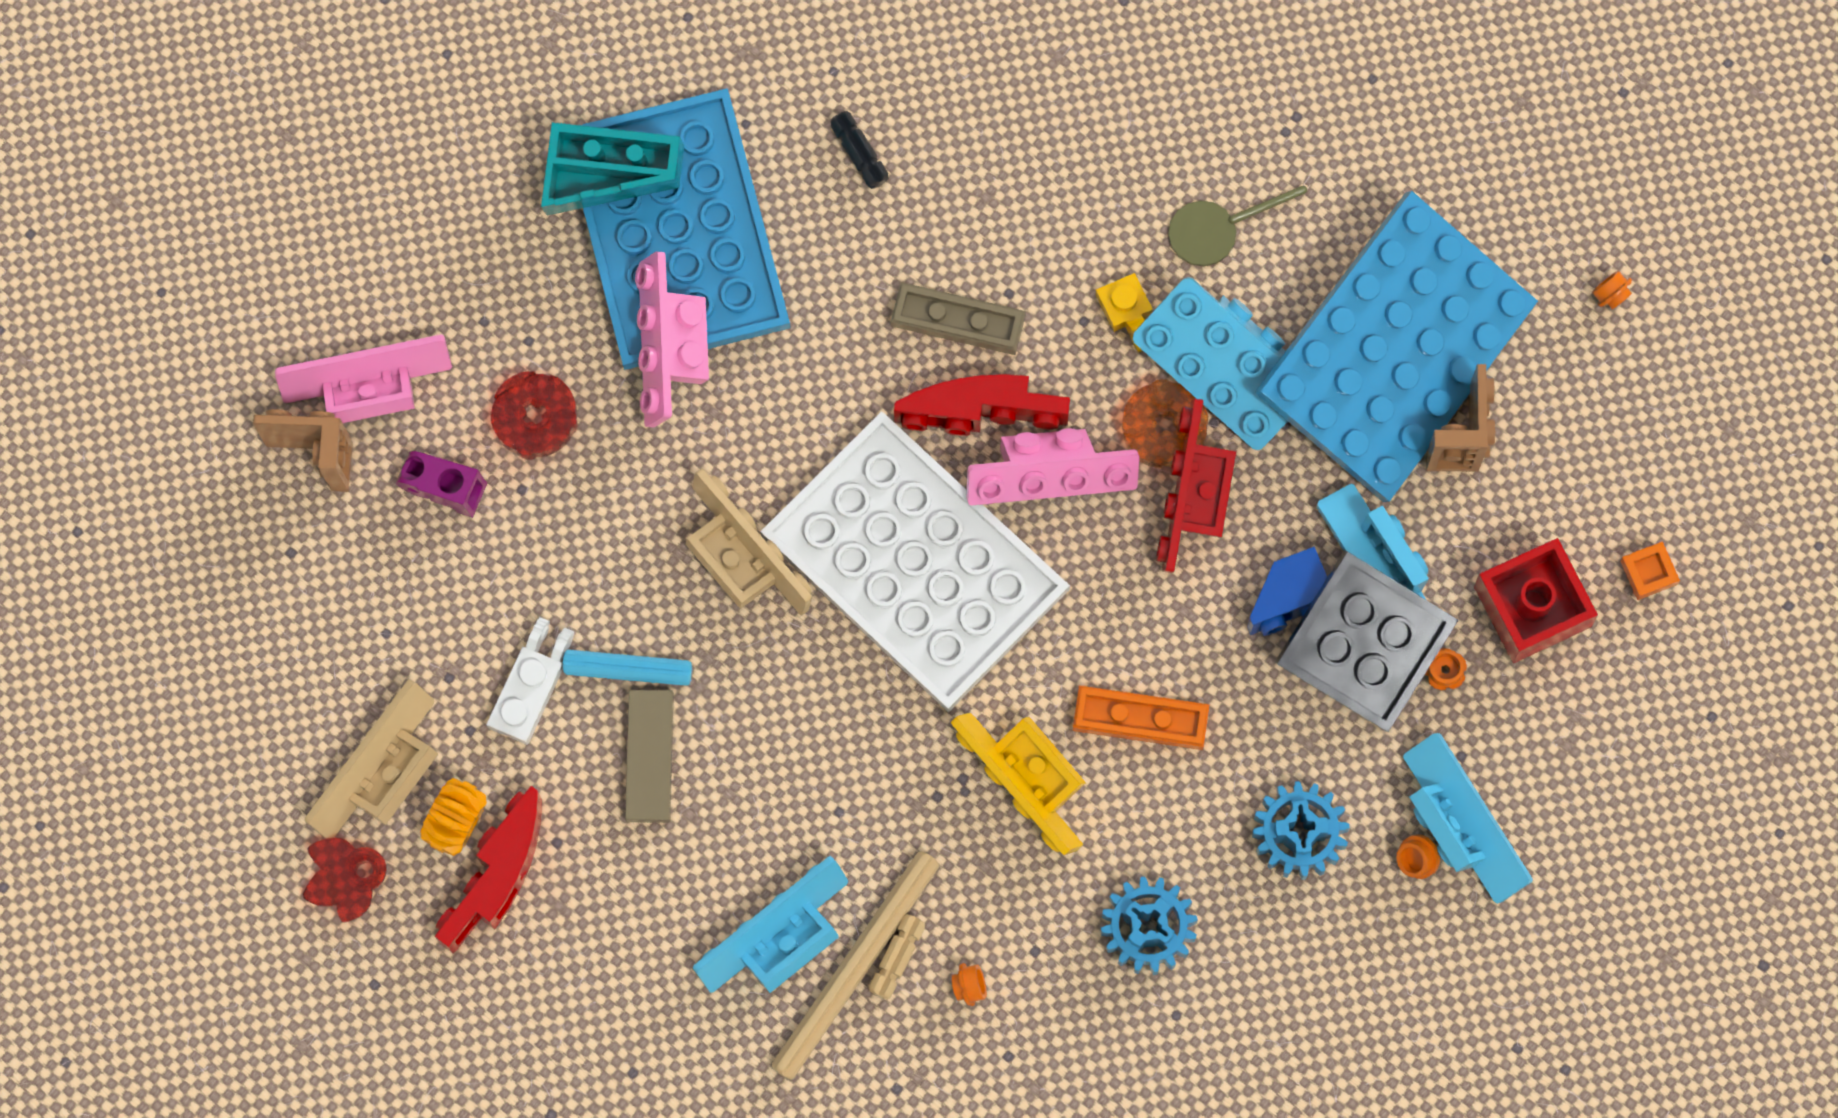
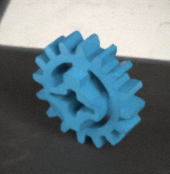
(1320, 829)
(1160, 910)

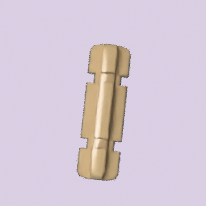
(897, 956)

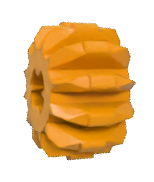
(453, 816)

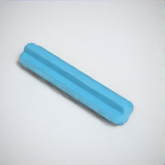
(627, 667)

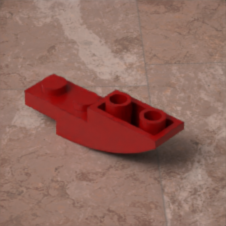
(963, 402)
(508, 857)

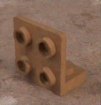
(318, 432)
(1464, 449)

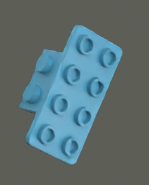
(1216, 357)

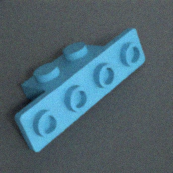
(1373, 537)
(1462, 821)
(780, 935)

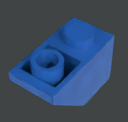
(1287, 592)

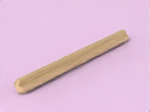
(855, 965)

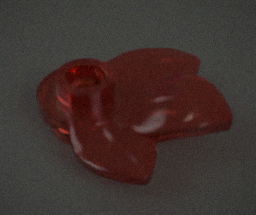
(338, 878)

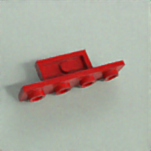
(1200, 490)

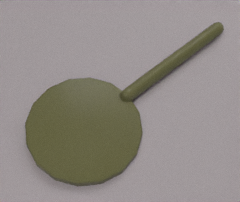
(1206, 232)

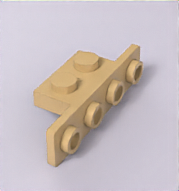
(738, 554)
(380, 768)

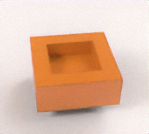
(1650, 570)

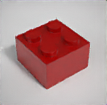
(1535, 600)

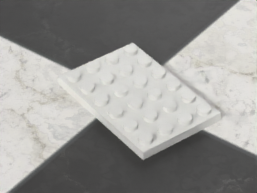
(914, 561)

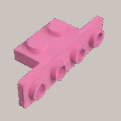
(671, 339)
(367, 380)
(1050, 467)

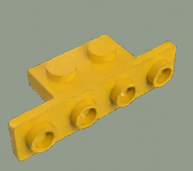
(1030, 771)

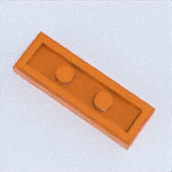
(1141, 717)

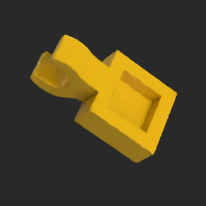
(1125, 304)

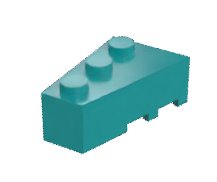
(606, 166)

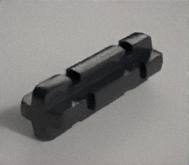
(859, 149)

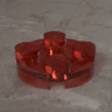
(540, 391)

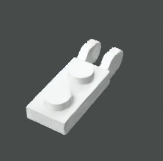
(529, 685)

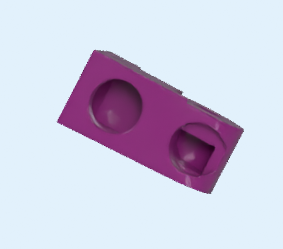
(442, 482)

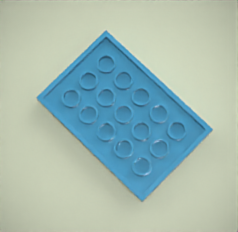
(704, 227)
(1396, 346)

